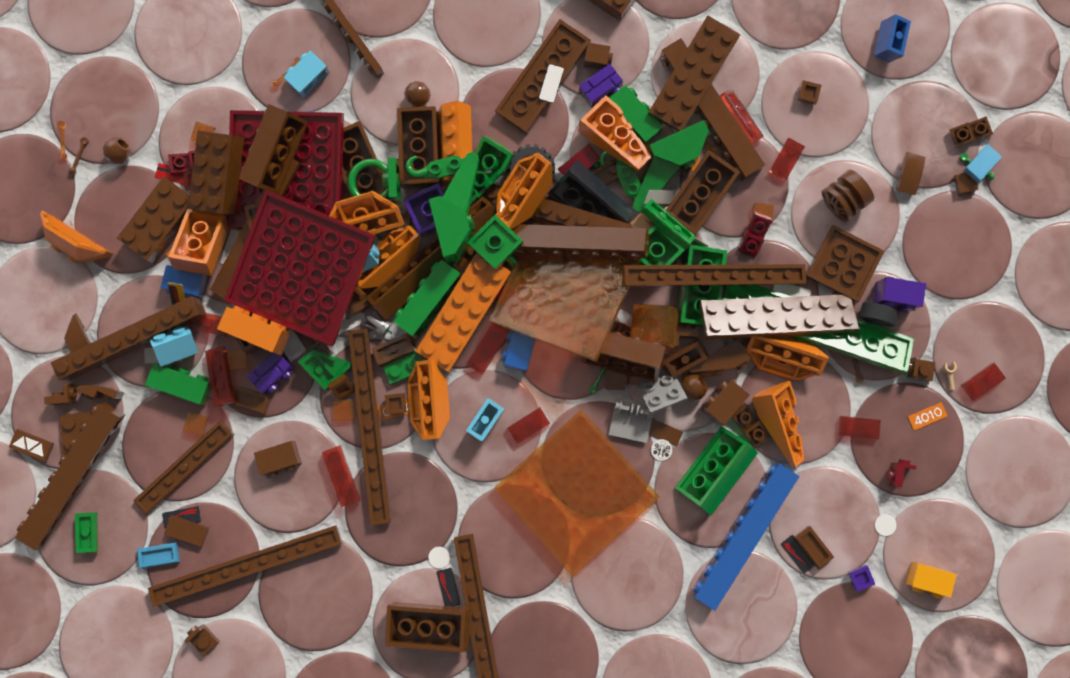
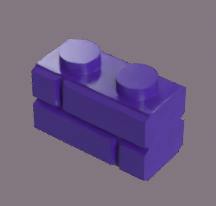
(600, 85)
(270, 373)

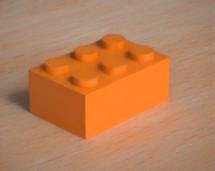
(199, 242)
(254, 329)

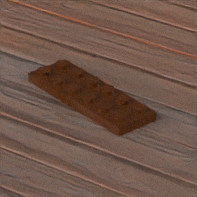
(560, 48)
(694, 74)

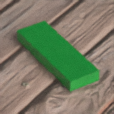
(668, 224)

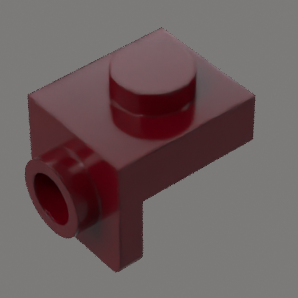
(896, 474)

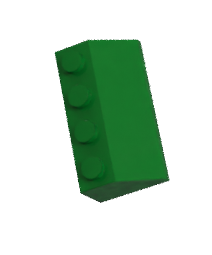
(690, 296)
(428, 300)
(716, 470)

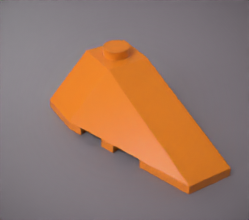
(612, 133)
(777, 414)

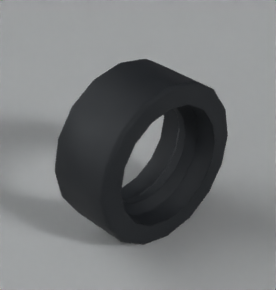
(879, 314)

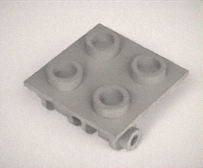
(663, 393)
(631, 420)

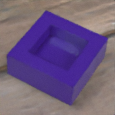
(861, 578)

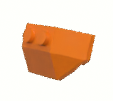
(524, 190)
(368, 212)
(71, 241)
(394, 251)
(787, 356)
(428, 400)

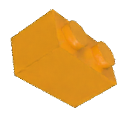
(931, 579)

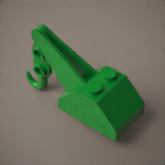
(669, 156)
(452, 210)

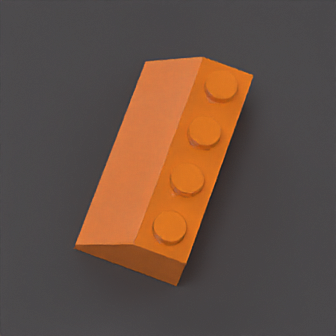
(454, 132)

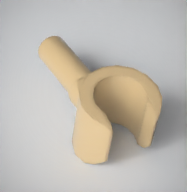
(950, 374)

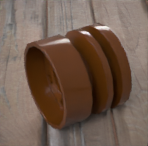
(847, 195)

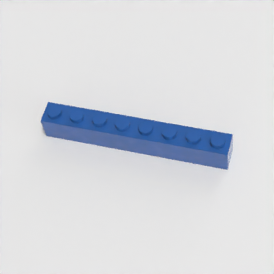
(745, 536)

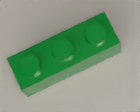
(637, 114)
(179, 383)

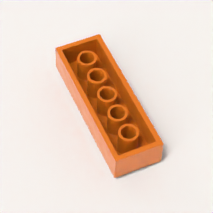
(462, 312)

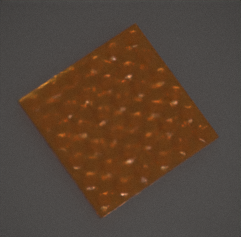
(563, 300)
(576, 492)

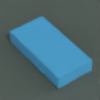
(982, 163)
(158, 555)

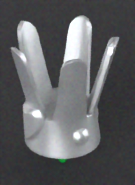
(379, 324)

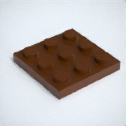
(845, 263)

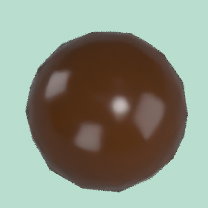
(417, 93)
(116, 150)
(694, 387)

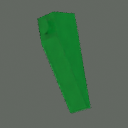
(492, 164)

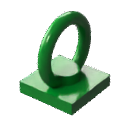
(391, 178)
(496, 243)

